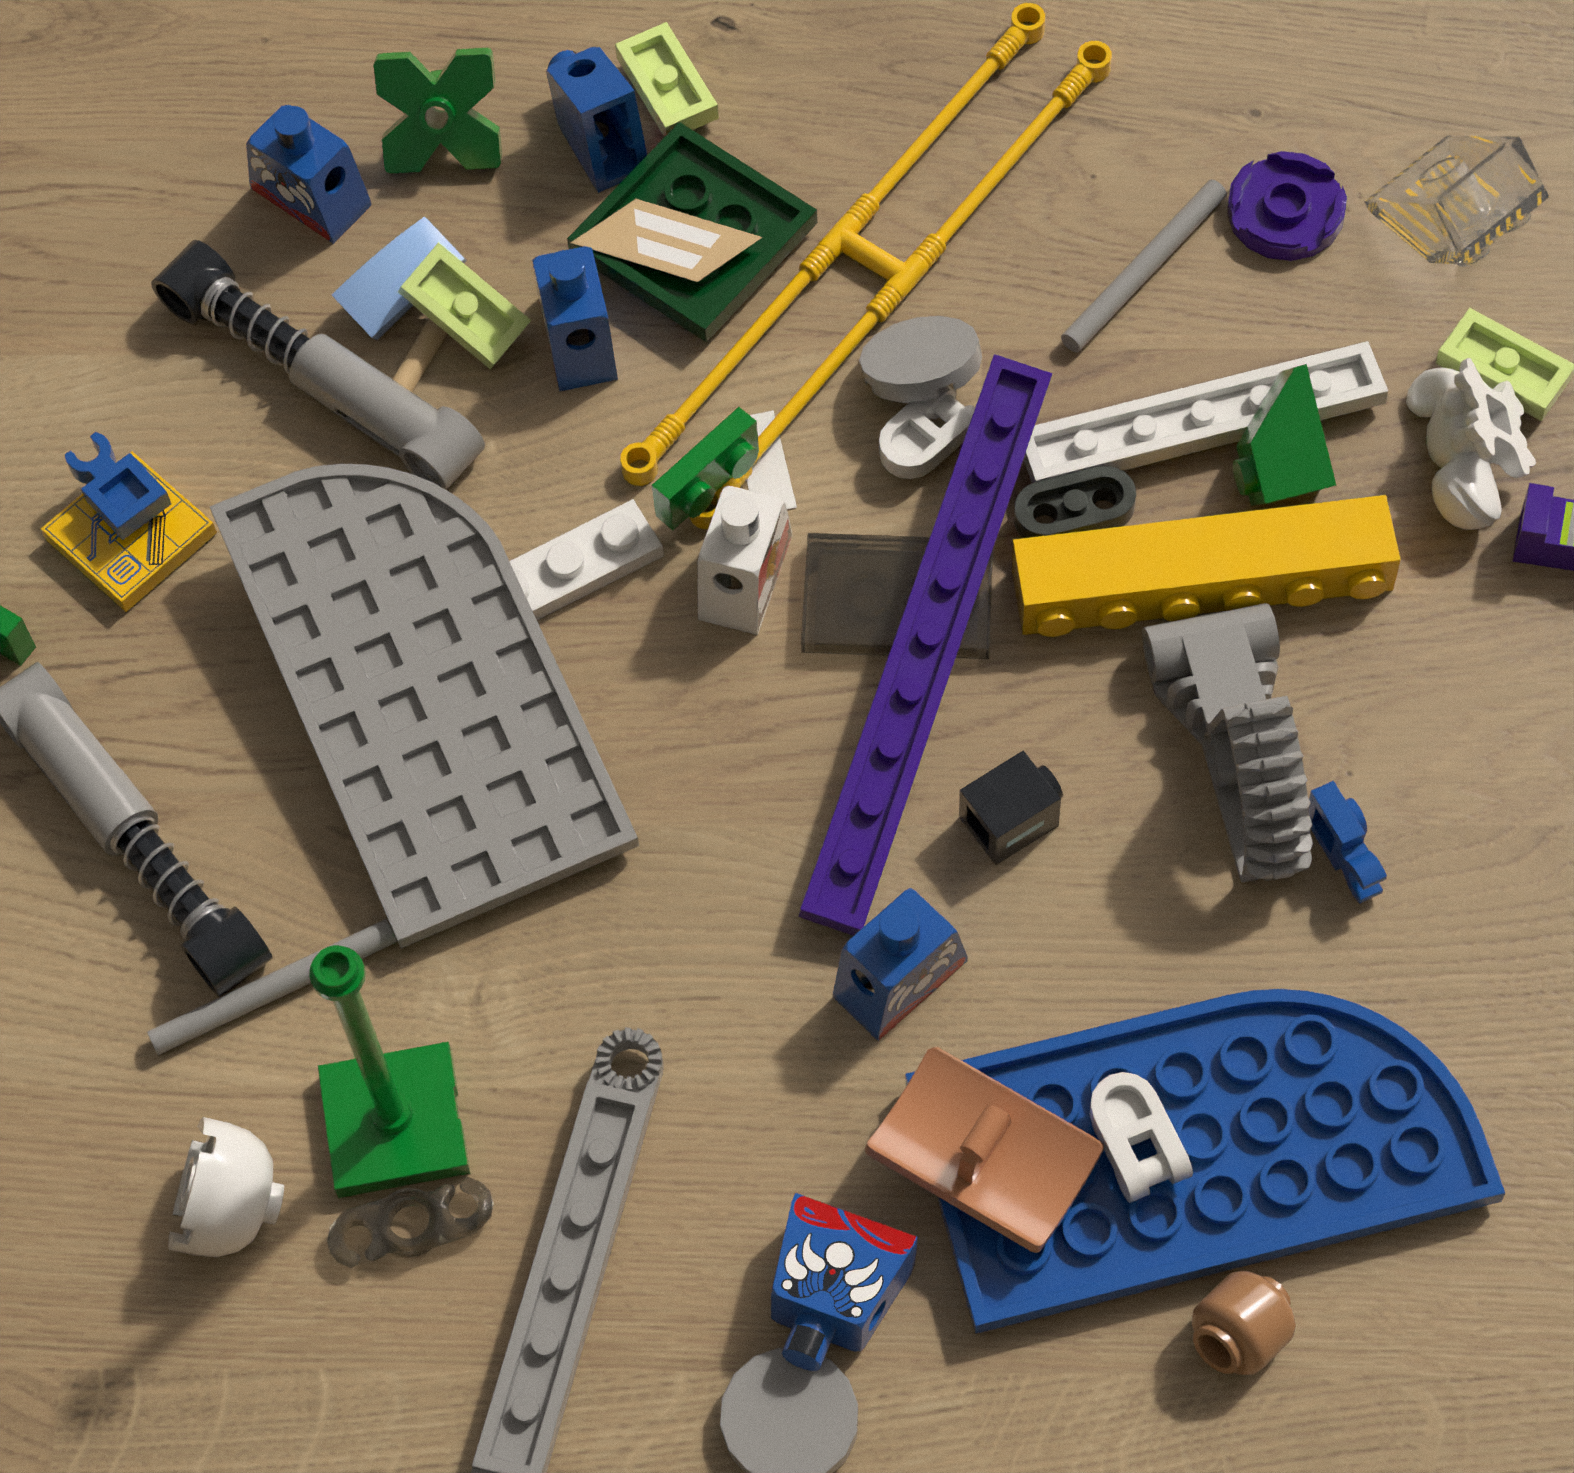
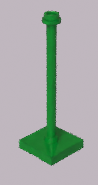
(385, 1113)

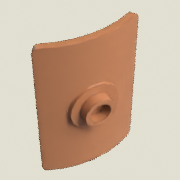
(985, 1149)

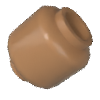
(1243, 1323)

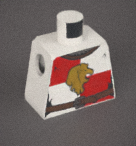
(750, 543)

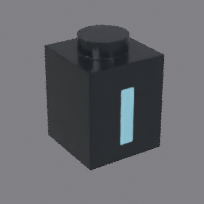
(1011, 806)

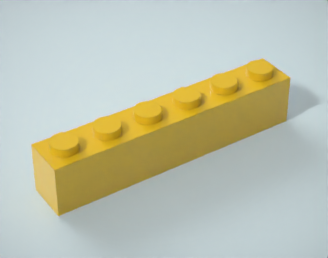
(1204, 565)

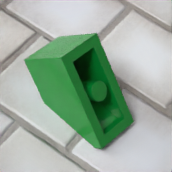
(1284, 444)

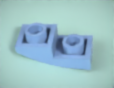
(373, 289)

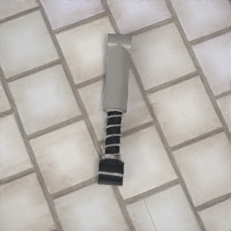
(427, 439)
(42, 721)

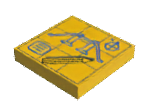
(142, 560)

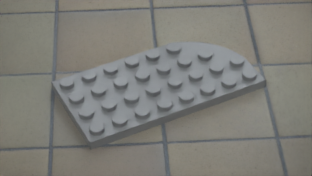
(423, 691)

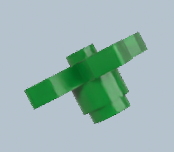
(456, 89)

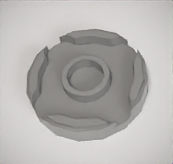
(920, 357)
(788, 1416)

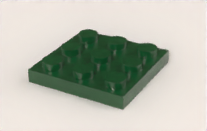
(711, 184)

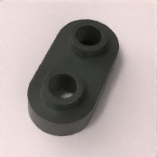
(1072, 500)

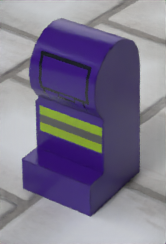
(1545, 529)

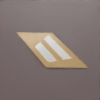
(666, 240)

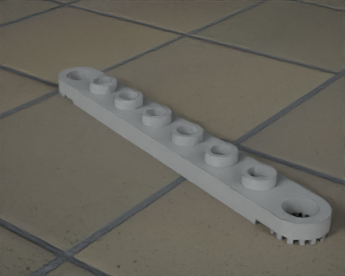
(570, 1262)

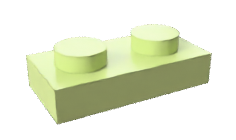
(666, 79)
(464, 305)
(1505, 355)

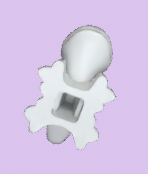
(1467, 434)

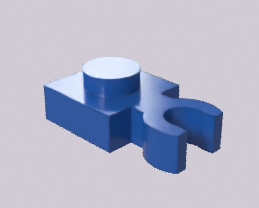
(120, 491)
(1341, 833)

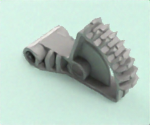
(1220, 684)

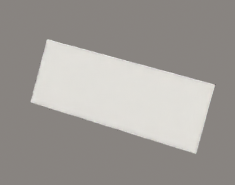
(770, 471)

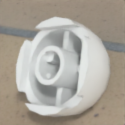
(224, 1192)

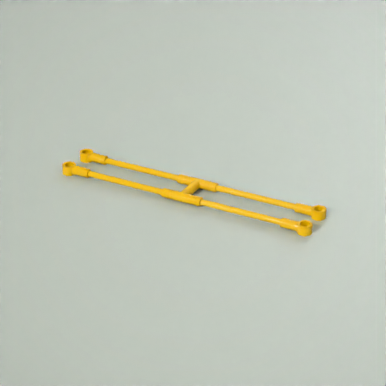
(845, 239)

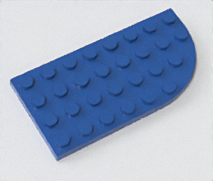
(1298, 1133)

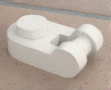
(915, 445)
(1126, 1113)

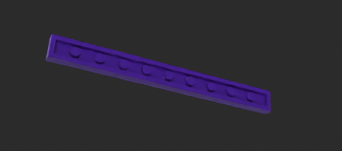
(925, 648)

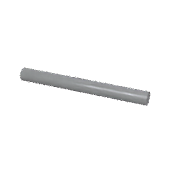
(1143, 266)
(260, 991)

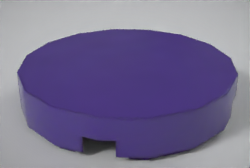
(1286, 206)

